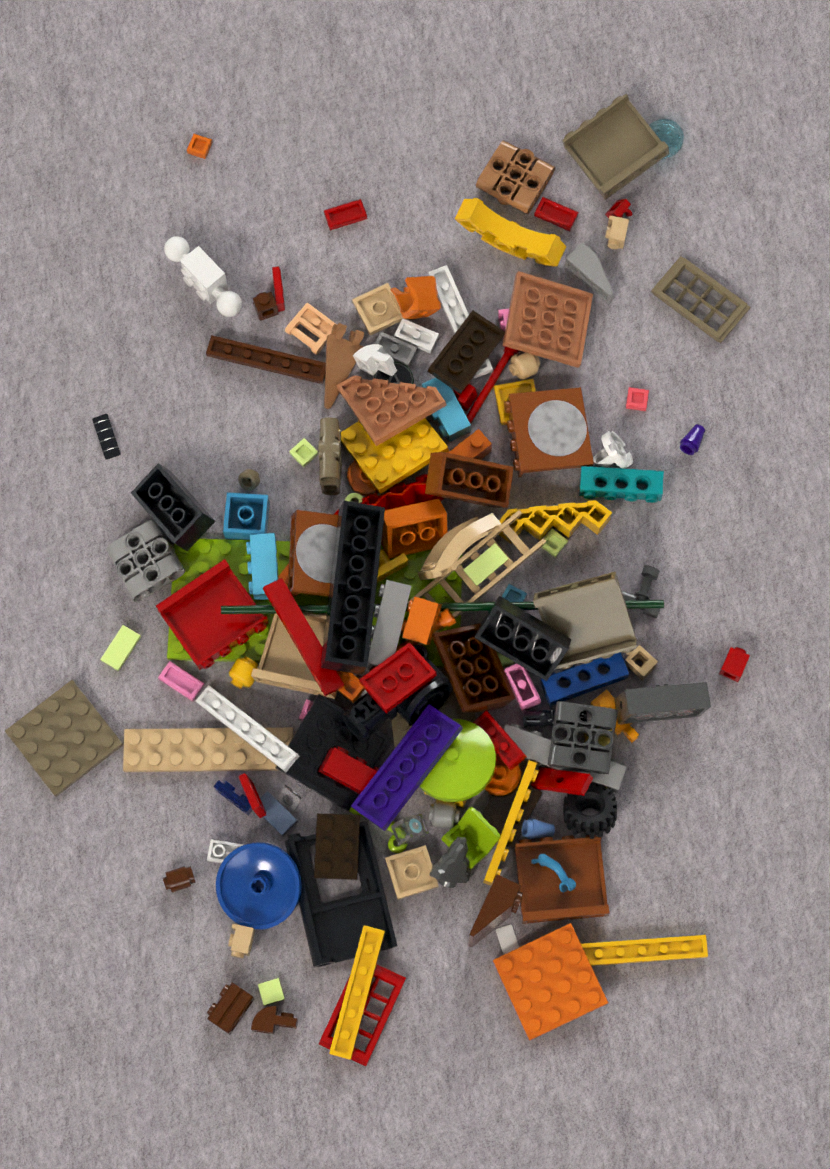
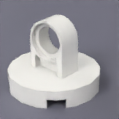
(612, 452)

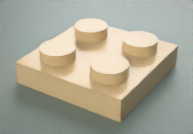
(378, 309)
(411, 872)

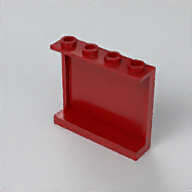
(197, 619)

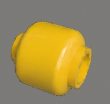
(242, 671)

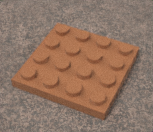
(548, 319)

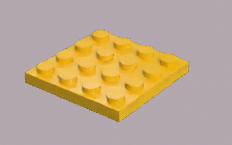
(395, 457)

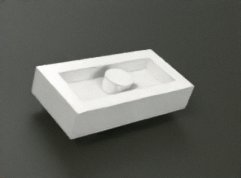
(416, 335)

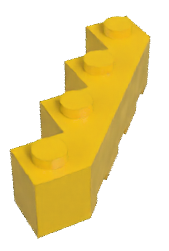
(563, 517)

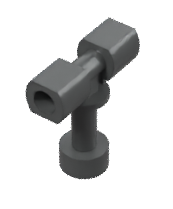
(650, 573)

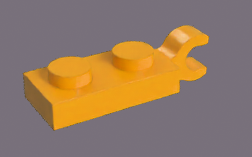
(606, 700)

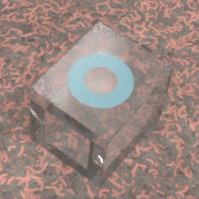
(410, 829)

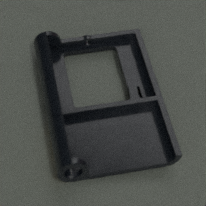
(337, 925)

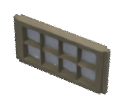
(700, 299)

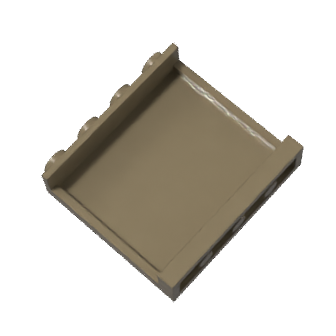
(615, 146)
(591, 616)

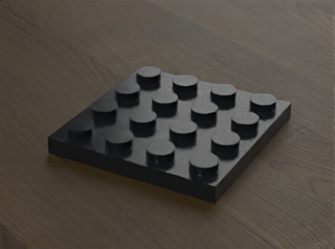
(319, 732)

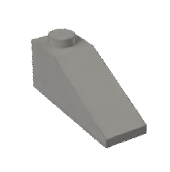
(587, 267)

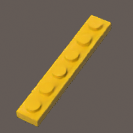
(514, 815)
(646, 950)
(357, 992)

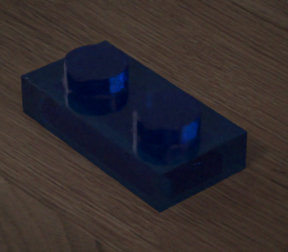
(227, 792)

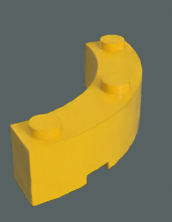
(509, 235)

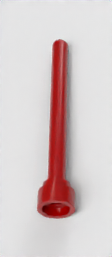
(508, 352)

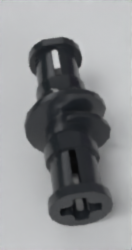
(546, 717)

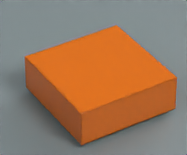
(199, 146)

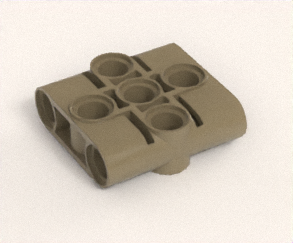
(330, 456)

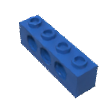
(555, 693)

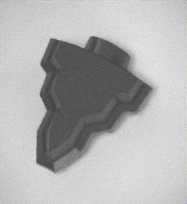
(454, 865)

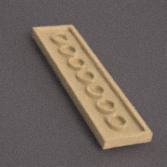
(195, 750)

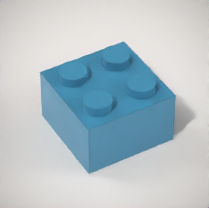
(245, 515)

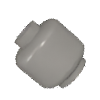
(443, 814)

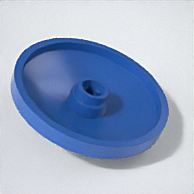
(258, 885)

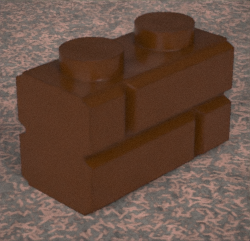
(230, 1008)

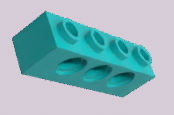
(630, 477)

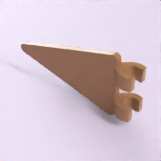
(339, 359)

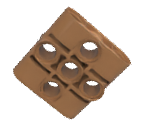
(521, 195)

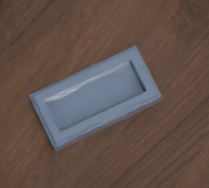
(277, 815)

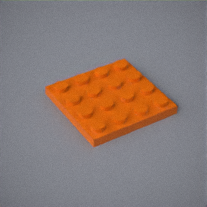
(550, 981)

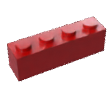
(347, 770)

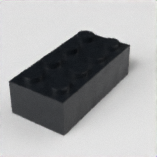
(172, 507)
(523, 638)

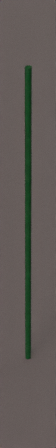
(473, 606)

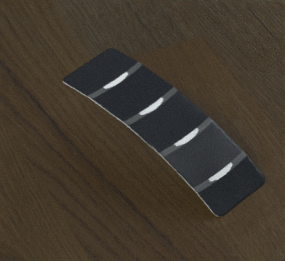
(106, 436)

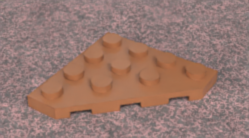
(388, 407)

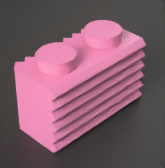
(522, 686)

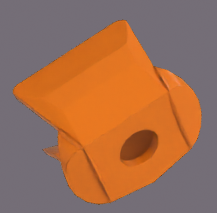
(419, 297)

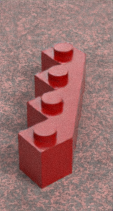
(401, 495)

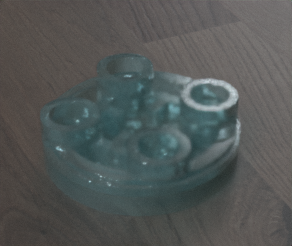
(669, 133)

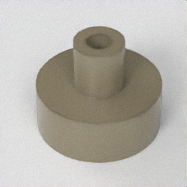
(249, 479)

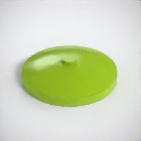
(464, 767)

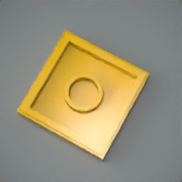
(503, 390)

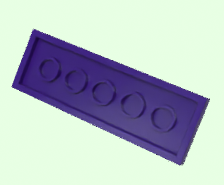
(407, 767)

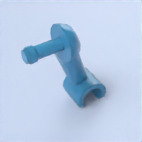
(567, 883)

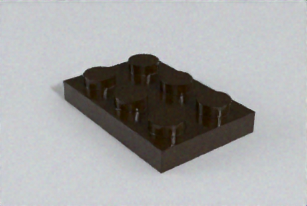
(337, 846)

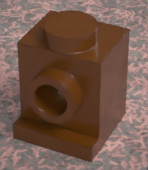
(264, 302)

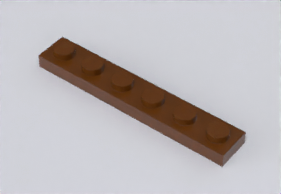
(266, 359)

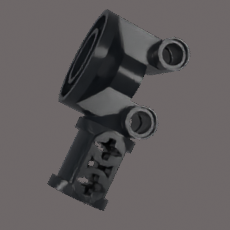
(368, 716)

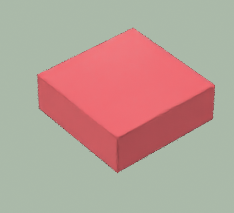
(637, 399)

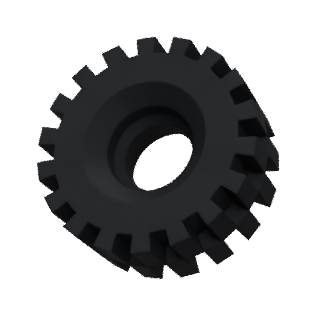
(590, 825)

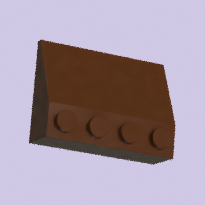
(473, 670)
(500, 902)

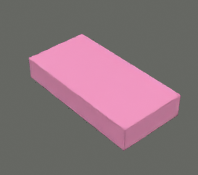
(181, 681)

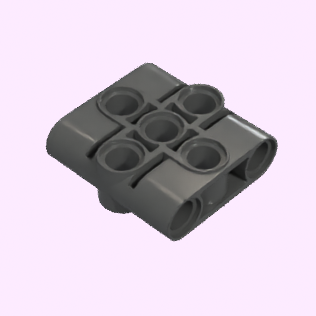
(602, 721)

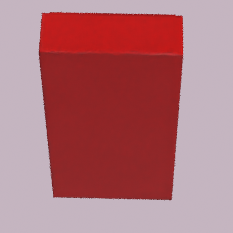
(345, 214)
(556, 214)
(278, 288)
(252, 795)

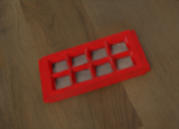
(381, 999)

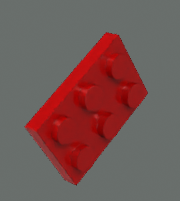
(397, 677)

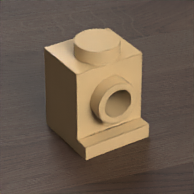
(616, 232)
(649, 662)
(241, 941)

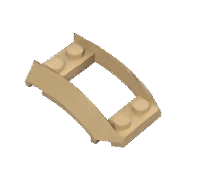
(454, 543)

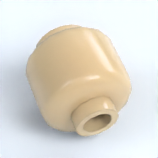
(524, 365)

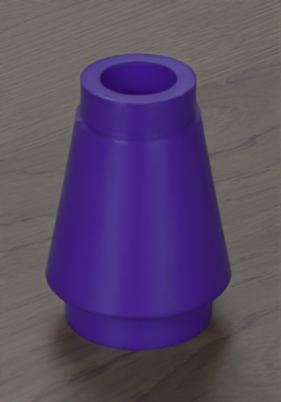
(692, 440)

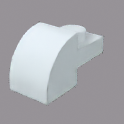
(374, 358)

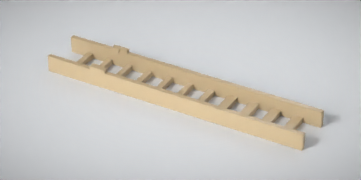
(473, 554)

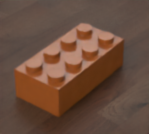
(469, 480)

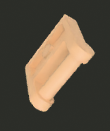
(315, 323)

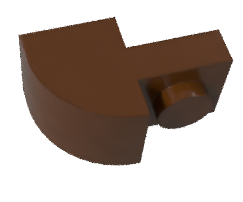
(267, 1020)

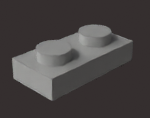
(397, 349)

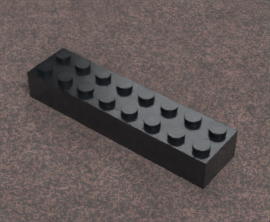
(352, 588)

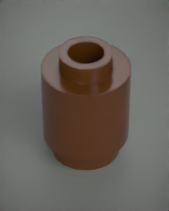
(179, 879)

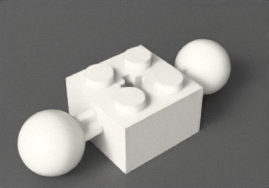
(203, 275)

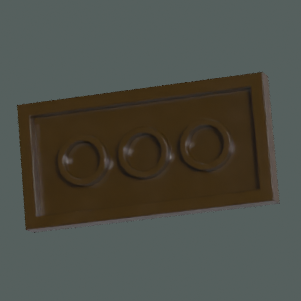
(466, 352)

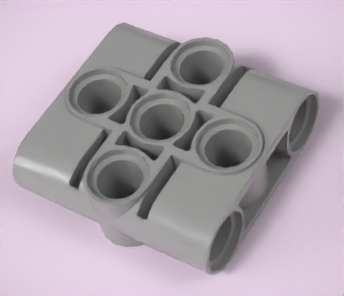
(139, 578)

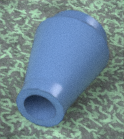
(537, 829)

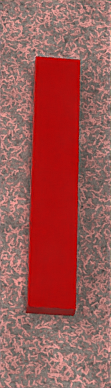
(302, 635)

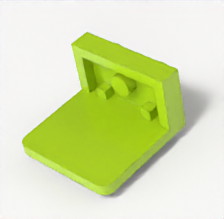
(479, 834)

